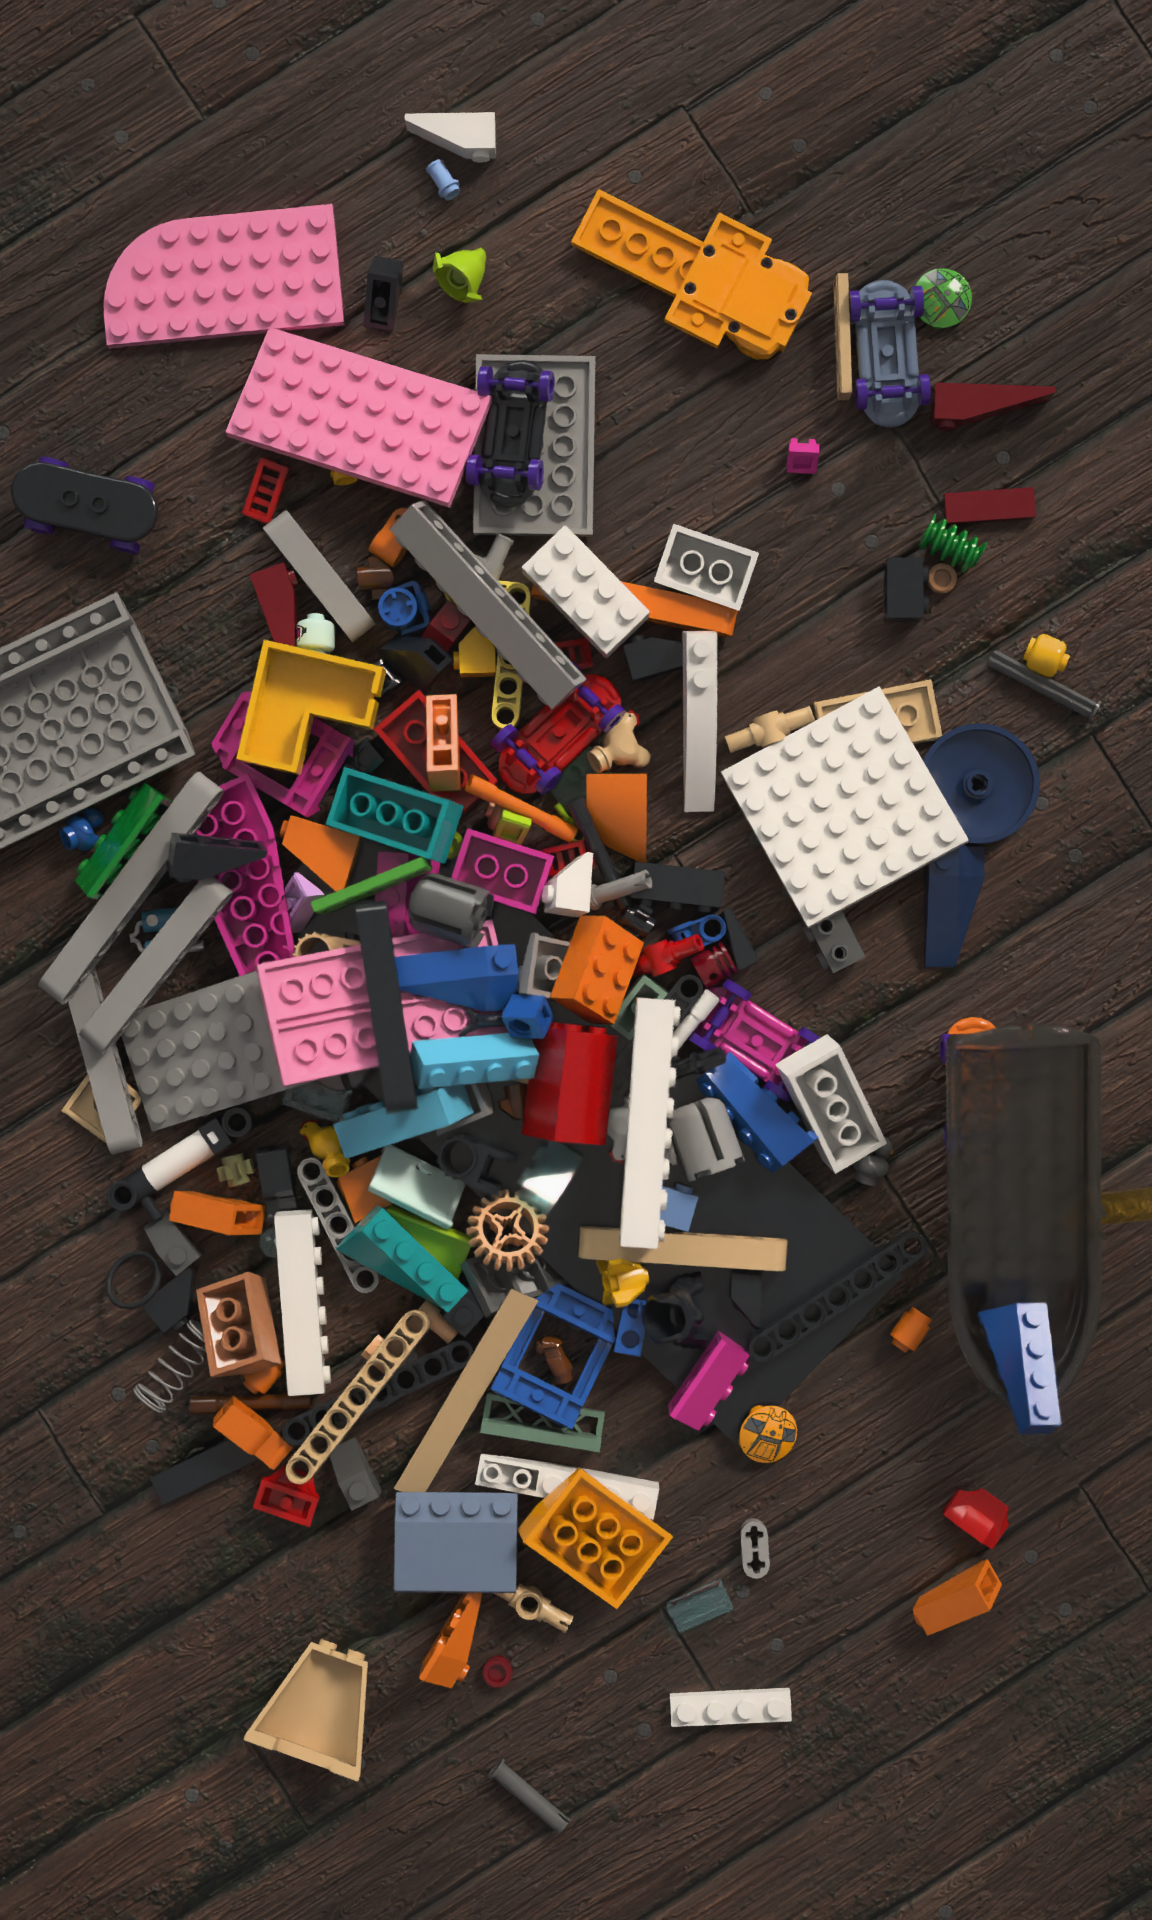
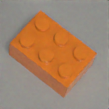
(597, 969)

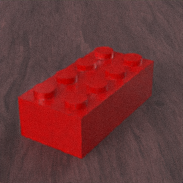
(406, 736)

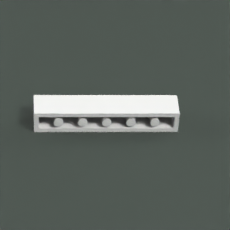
(301, 1302)

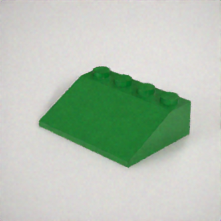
(122, 841)

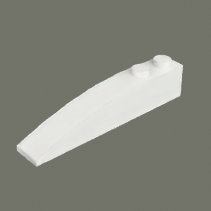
(699, 719)

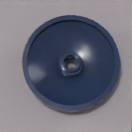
(1001, 766)

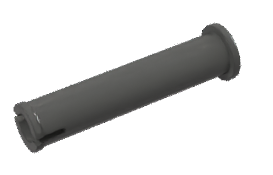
(528, 1796)

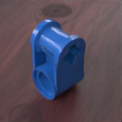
(697, 927)

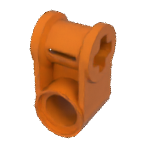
(385, 545)

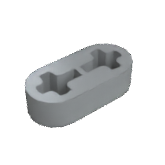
(747, 1548)

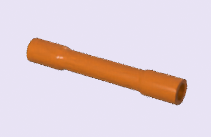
(549, 822)

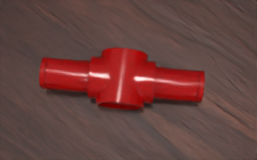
(666, 955)

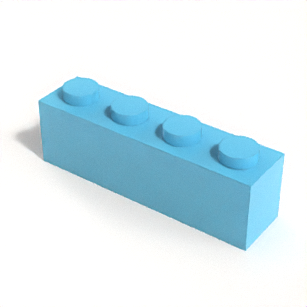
(472, 1060)

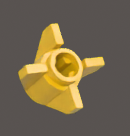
(622, 1281)

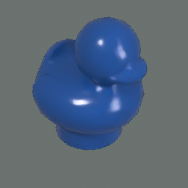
(79, 831)

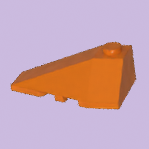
(450, 1651)

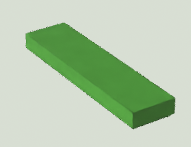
(372, 886)

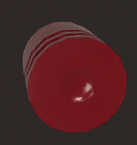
(713, 965)

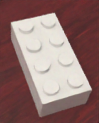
(585, 591)
(831, 1103)

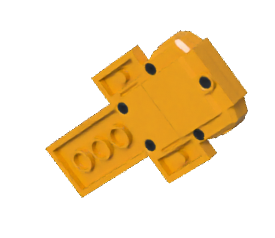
(716, 283)

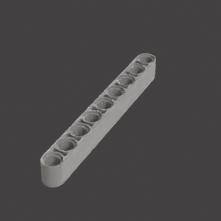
(128, 890)

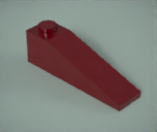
(967, 403)
(278, 601)

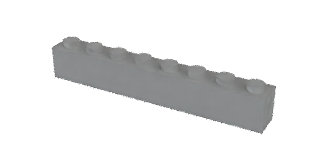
(487, 604)

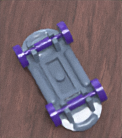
(887, 352)

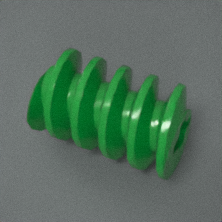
(952, 544)

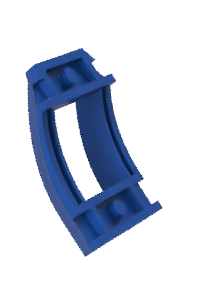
(538, 1394)

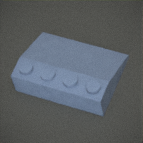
(455, 1542)

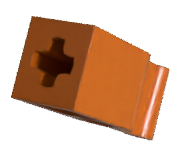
(251, 1432)

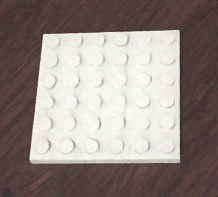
(844, 807)

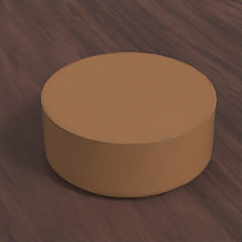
(941, 579)

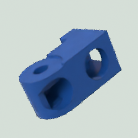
(630, 1329)

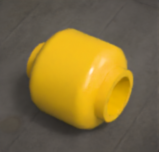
(1046, 655)

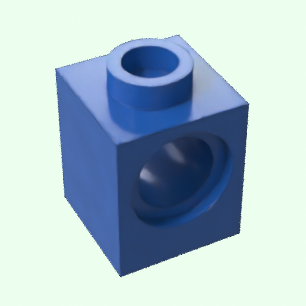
(527, 1016)

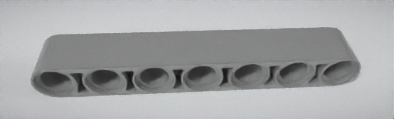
(155, 964)
(105, 1075)

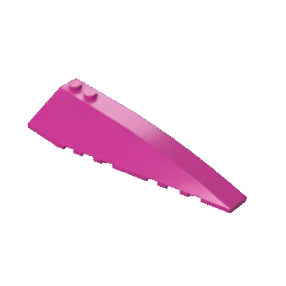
(257, 915)

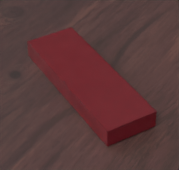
(989, 505)

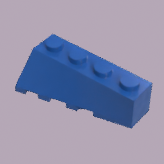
(755, 1114)
(1025, 1363)

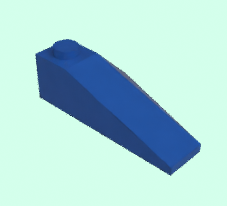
(465, 977)

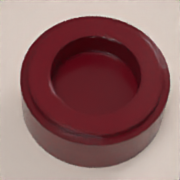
(497, 1671)

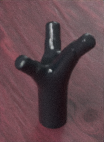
(481, 1021)

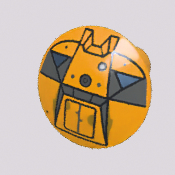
(767, 1433)

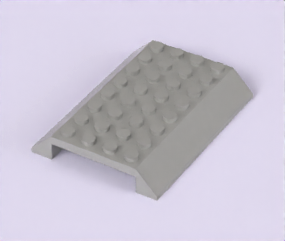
(81, 718)

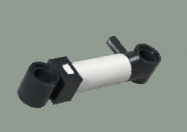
(178, 1161)

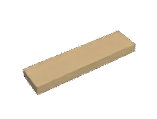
(842, 336)

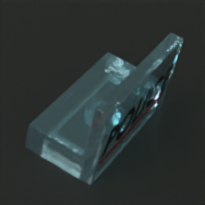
(700, 1605)

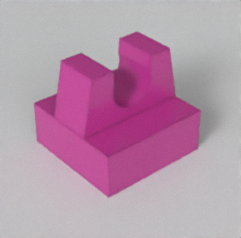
(802, 457)

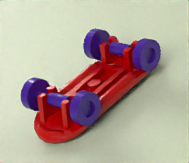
(557, 736)

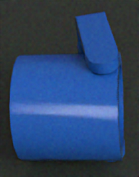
(400, 608)

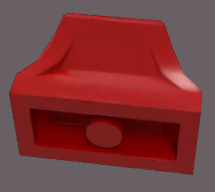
(286, 1499)
(978, 1515)

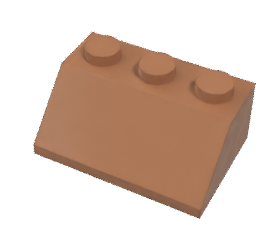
(238, 1326)

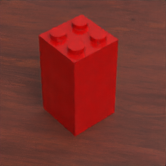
(571, 1085)

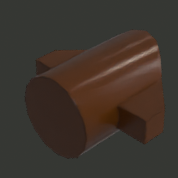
(375, 577)
(515, 1101)

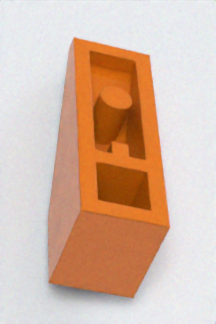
(443, 743)

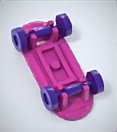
(750, 1035)

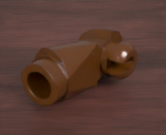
(555, 1358)

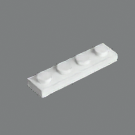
(730, 1707)

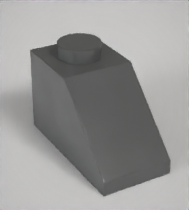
(173, 1243)
(354, 1474)

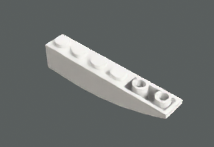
(541, 1478)

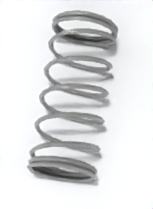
(196, 1328)

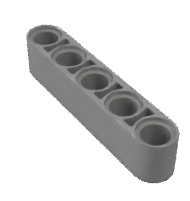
(319, 576)
(327, 1213)

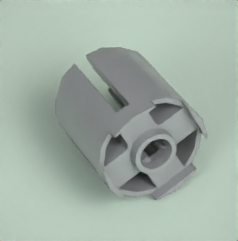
(704, 1138)

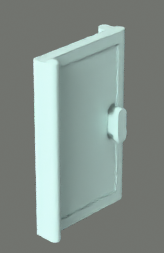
(415, 1190)

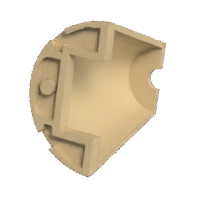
(318, 1711)

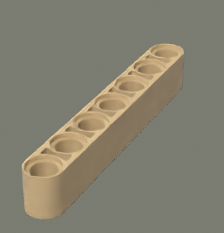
(688, 1249)
(347, 1406)

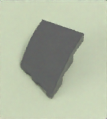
(493, 1285)

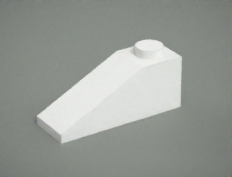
(461, 133)

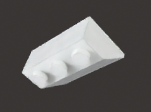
(706, 567)

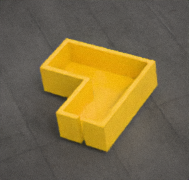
(293, 689)

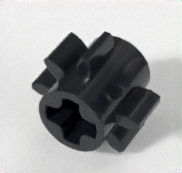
(638, 920)

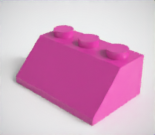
(399, 895)
(709, 1382)

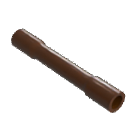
(213, 1403)

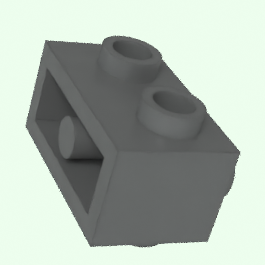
(838, 936)

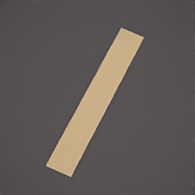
(466, 1392)

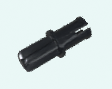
(699, 1062)

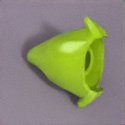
(461, 273)

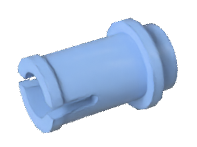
(444, 181)

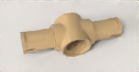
(769, 729)
(543, 1610)

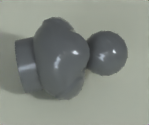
(874, 1165)

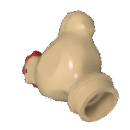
(619, 747)

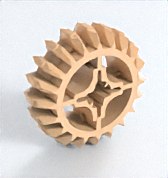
(494, 1252)

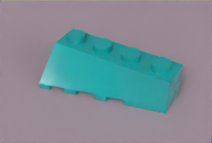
(392, 1252)

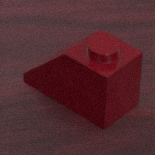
(448, 627)

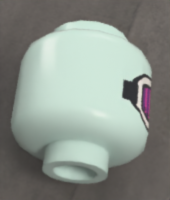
(316, 634)

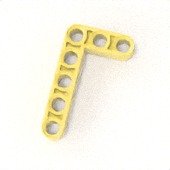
(505, 671)

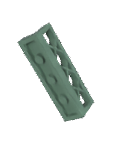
(541, 1433)

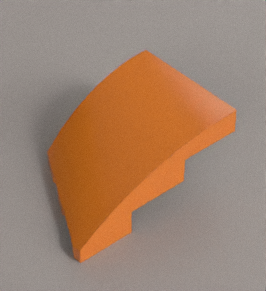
(619, 811)

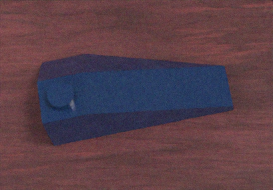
(949, 902)

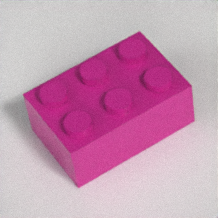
(505, 869)

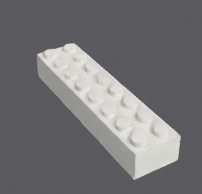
(646, 1123)

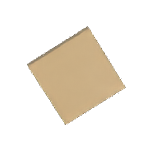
(84, 1111)

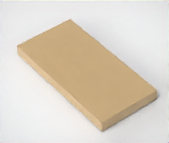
(912, 704)

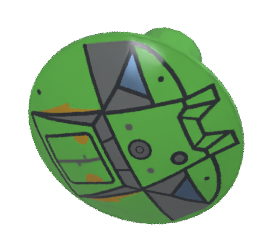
(945, 298)

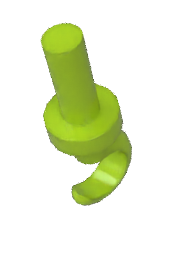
(561, 811)

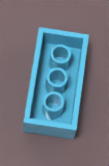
(373, 1128)

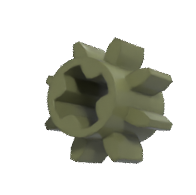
(235, 1170)

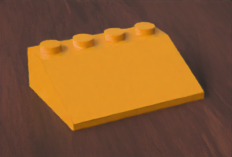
(594, 1536)

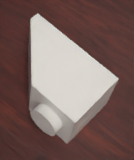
(570, 888)

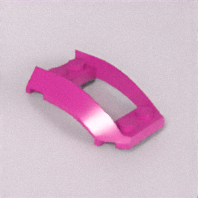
(315, 775)

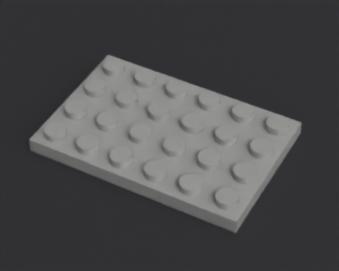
(565, 453)
(203, 1052)

